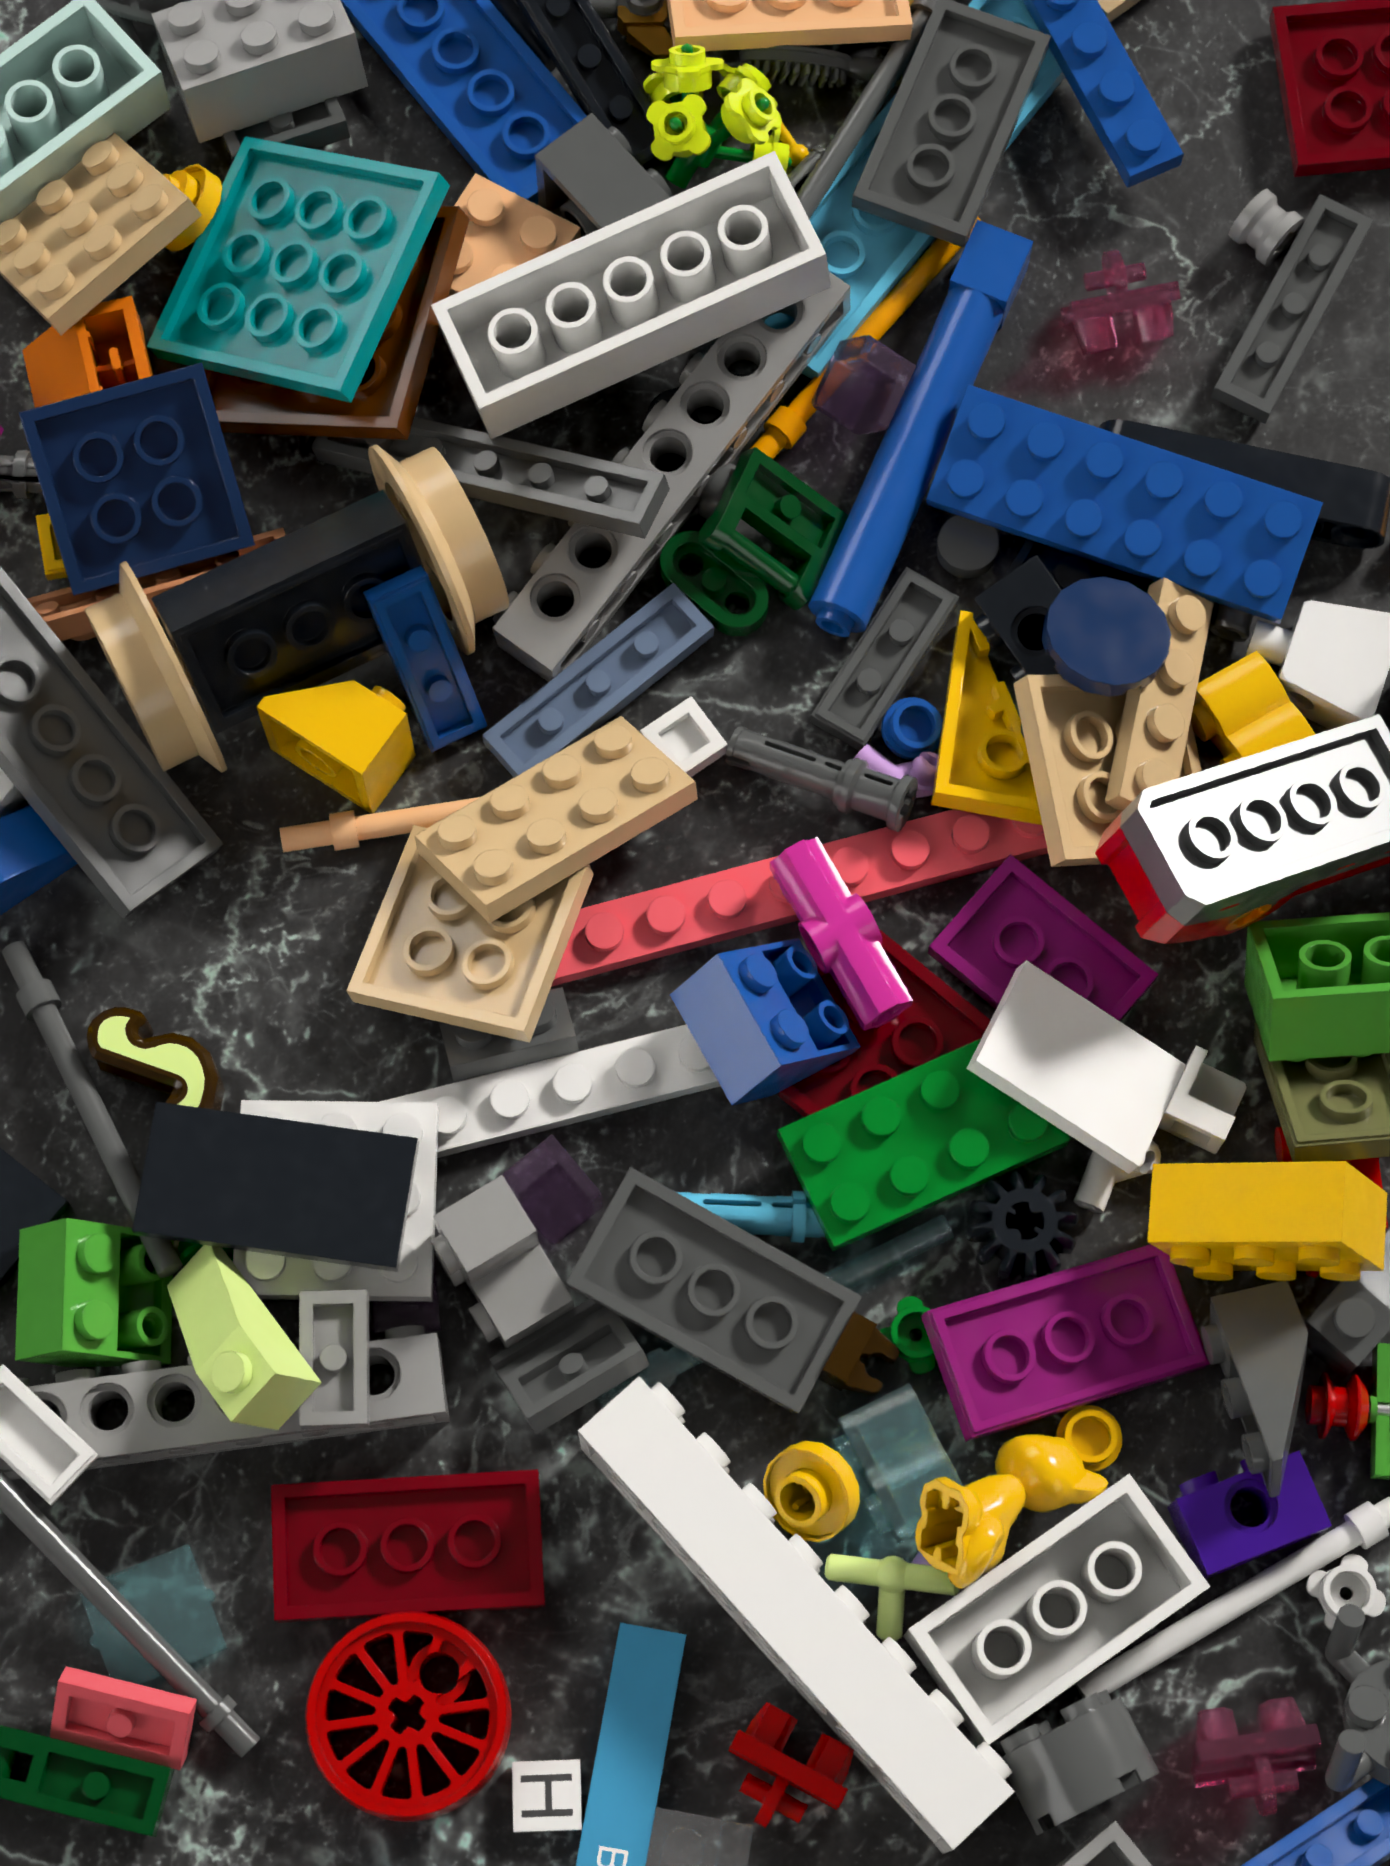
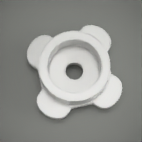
(1350, 1574)

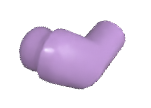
(921, 768)

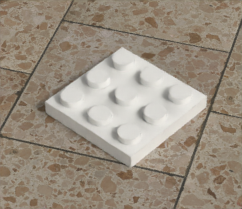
(285, 1276)

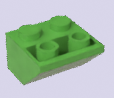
(89, 1297)

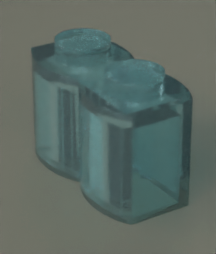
(896, 1455)

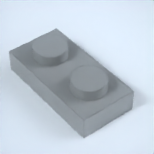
(337, 1350)

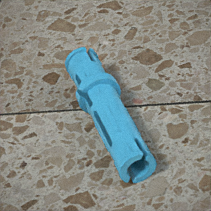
(764, 1214)

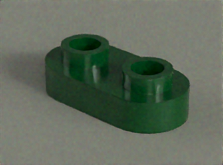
(716, 585)

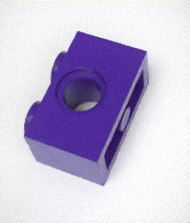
(1221, 1543)

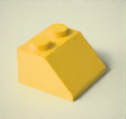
(343, 737)

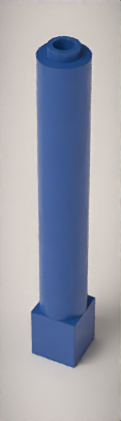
(918, 432)

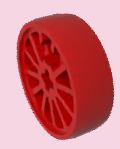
(448, 1640)

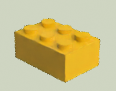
(1268, 1219)

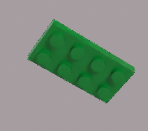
(910, 1146)

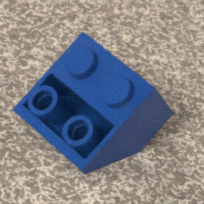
(763, 1019)

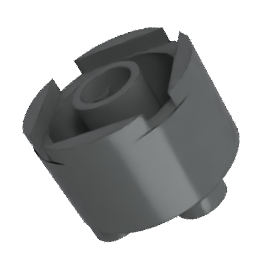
(1077, 1763)

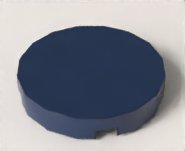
(1106, 636)

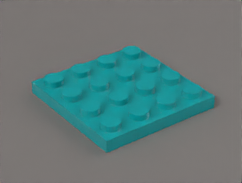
(299, 267)

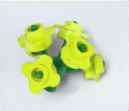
(679, 112)

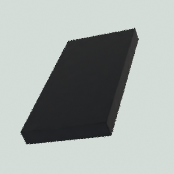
(276, 1186)

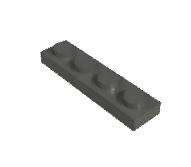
(1292, 309)

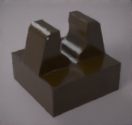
(844, 1365)

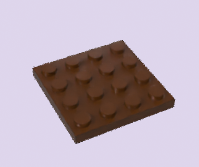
(393, 378)

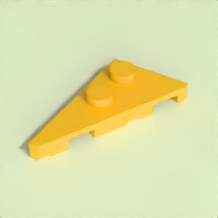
(981, 746)

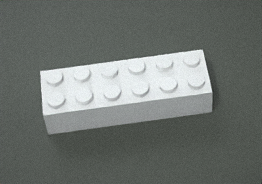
(633, 294)

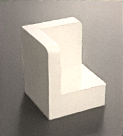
(1203, 1104)

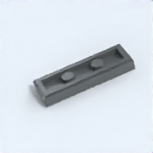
(884, 659)

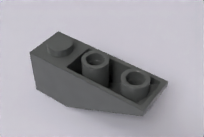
(1263, 1357)

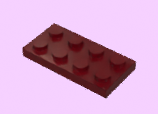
(407, 1545)

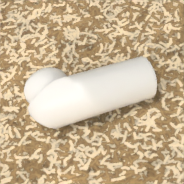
(1102, 1175)

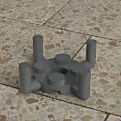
(1365, 1739)

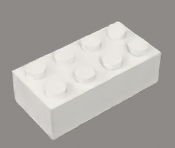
(1055, 1610)

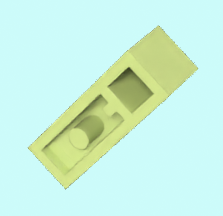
(238, 1343)

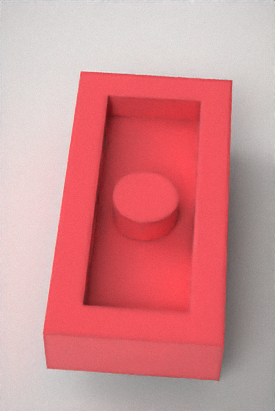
(123, 1718)

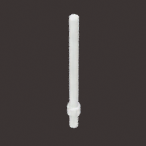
(1362, 1527)

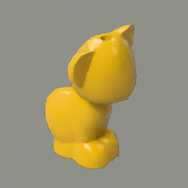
(968, 1525)

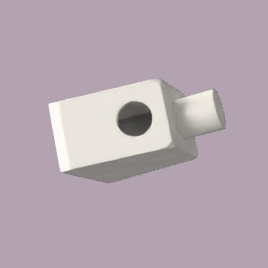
(1330, 660)

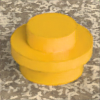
(1093, 1435)

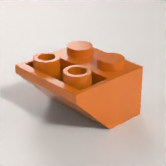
(92, 355)

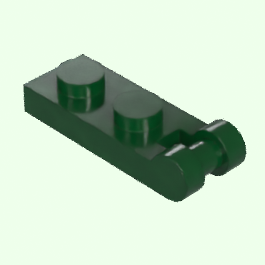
(85, 1782)

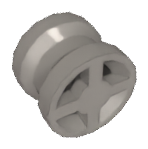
(1266, 227)

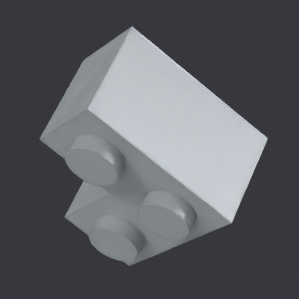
(499, 1257)

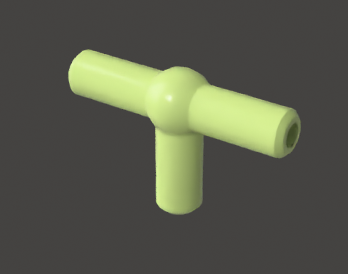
(892, 1577)

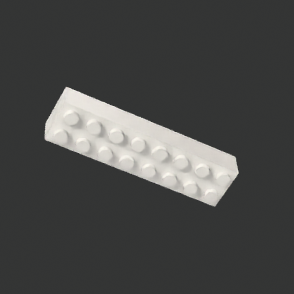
(794, 1615)

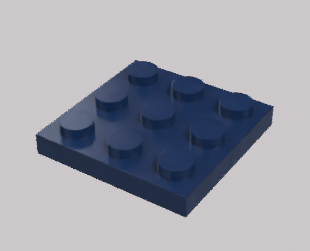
(137, 478)

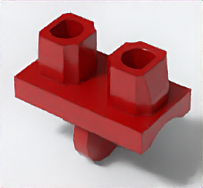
(763, 1748)

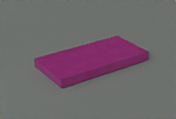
(1064, 1340)

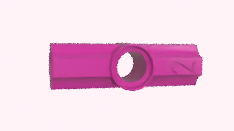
(840, 933)

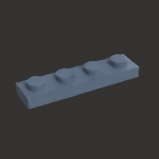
(600, 681)

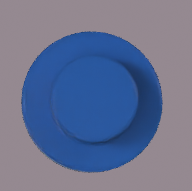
(911, 727)

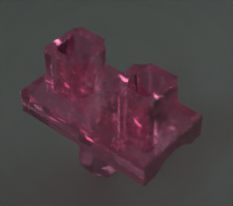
(1148, 305)
(1256, 1762)

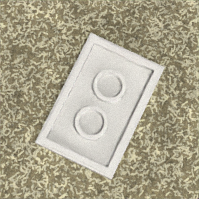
(1077, 1067)

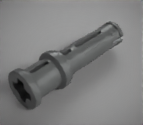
(847, 784)

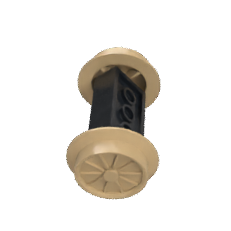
(294, 607)

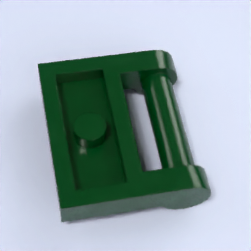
(783, 512)

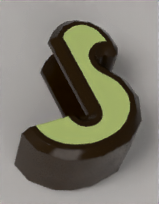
(168, 1062)

